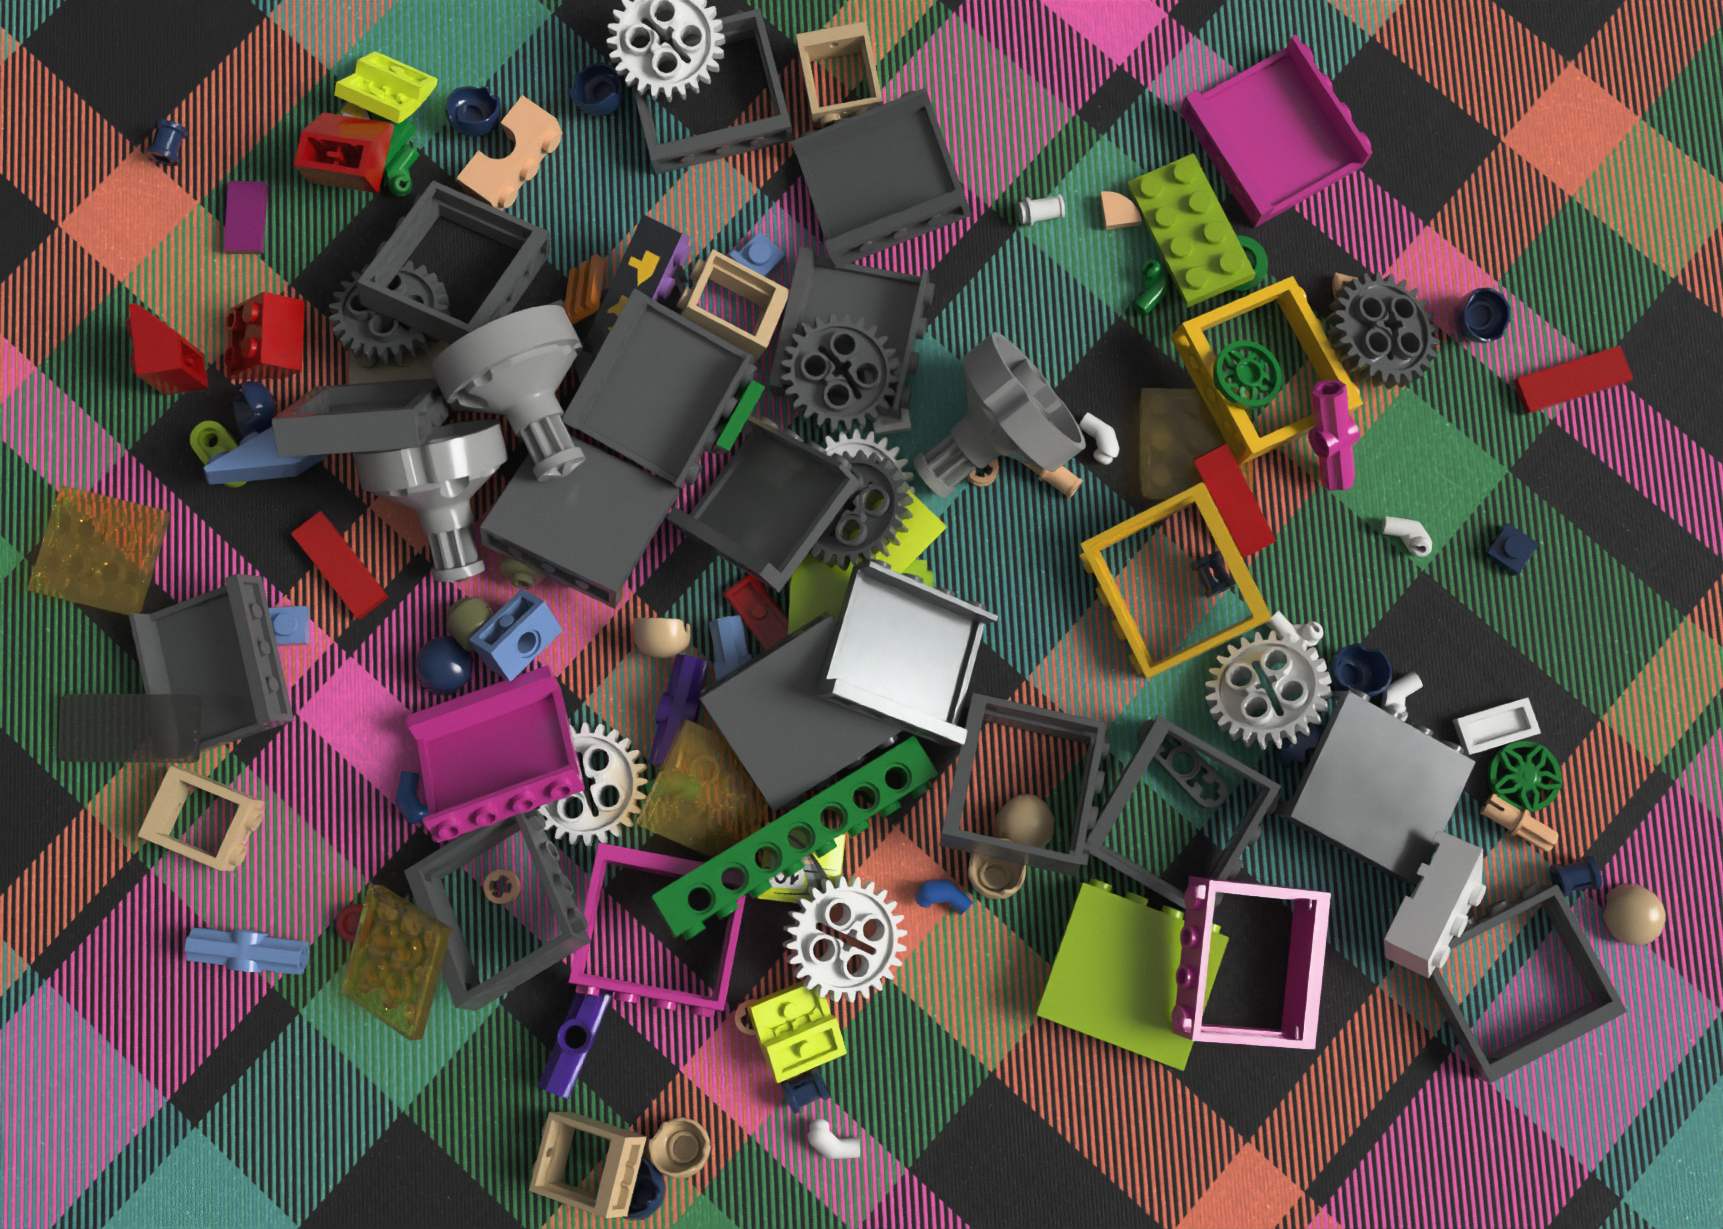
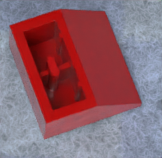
(344, 152)
(265, 337)
(163, 355)

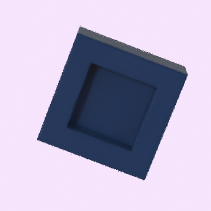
(1511, 549)

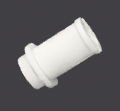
(1041, 209)

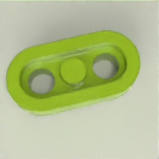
(200, 441)

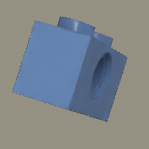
(516, 635)

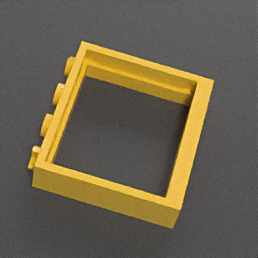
(1233, 419)
(1111, 595)

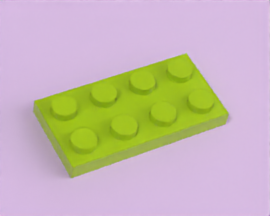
(1190, 230)

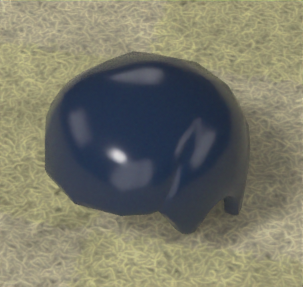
(598, 89)
(473, 111)
(1482, 315)
(254, 408)
(443, 666)
(1360, 669)
(1296, 752)
(647, 1192)

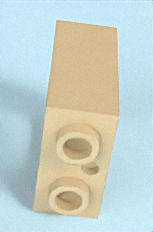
(834, 43)
(746, 284)
(169, 803)
(618, 1173)

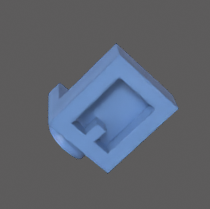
(759, 255)
(290, 625)

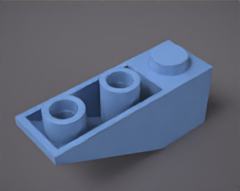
(256, 460)

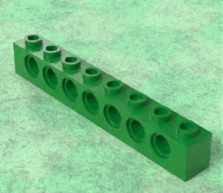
(905, 759)

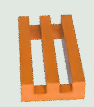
(584, 289)

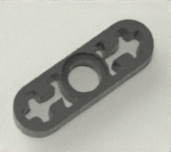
(1198, 762)

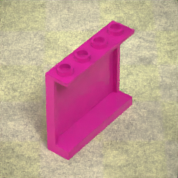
(1277, 132)
(495, 753)

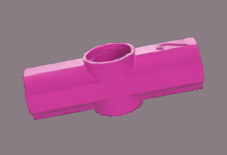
(1333, 435)

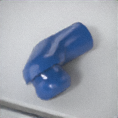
(407, 800)
(942, 891)

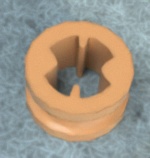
(985, 480)
(506, 896)
(740, 1012)

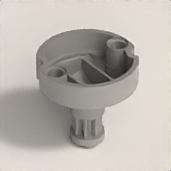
(514, 372)
(1008, 415)
(439, 485)

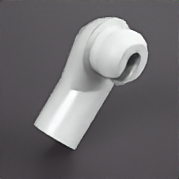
(1104, 436)
(1309, 632)
(1396, 693)
(829, 1145)

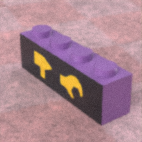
(645, 266)

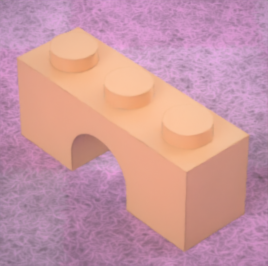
(498, 180)

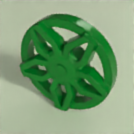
(1247, 374)
(1525, 775)

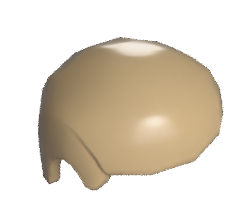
(661, 636)
(1025, 821)
(995, 877)
(1634, 914)
(679, 1148)

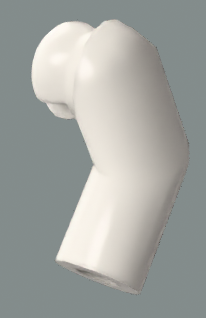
(1411, 533)

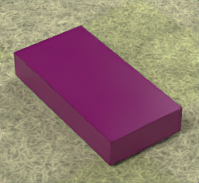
(245, 217)

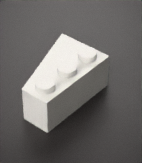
(1437, 906)

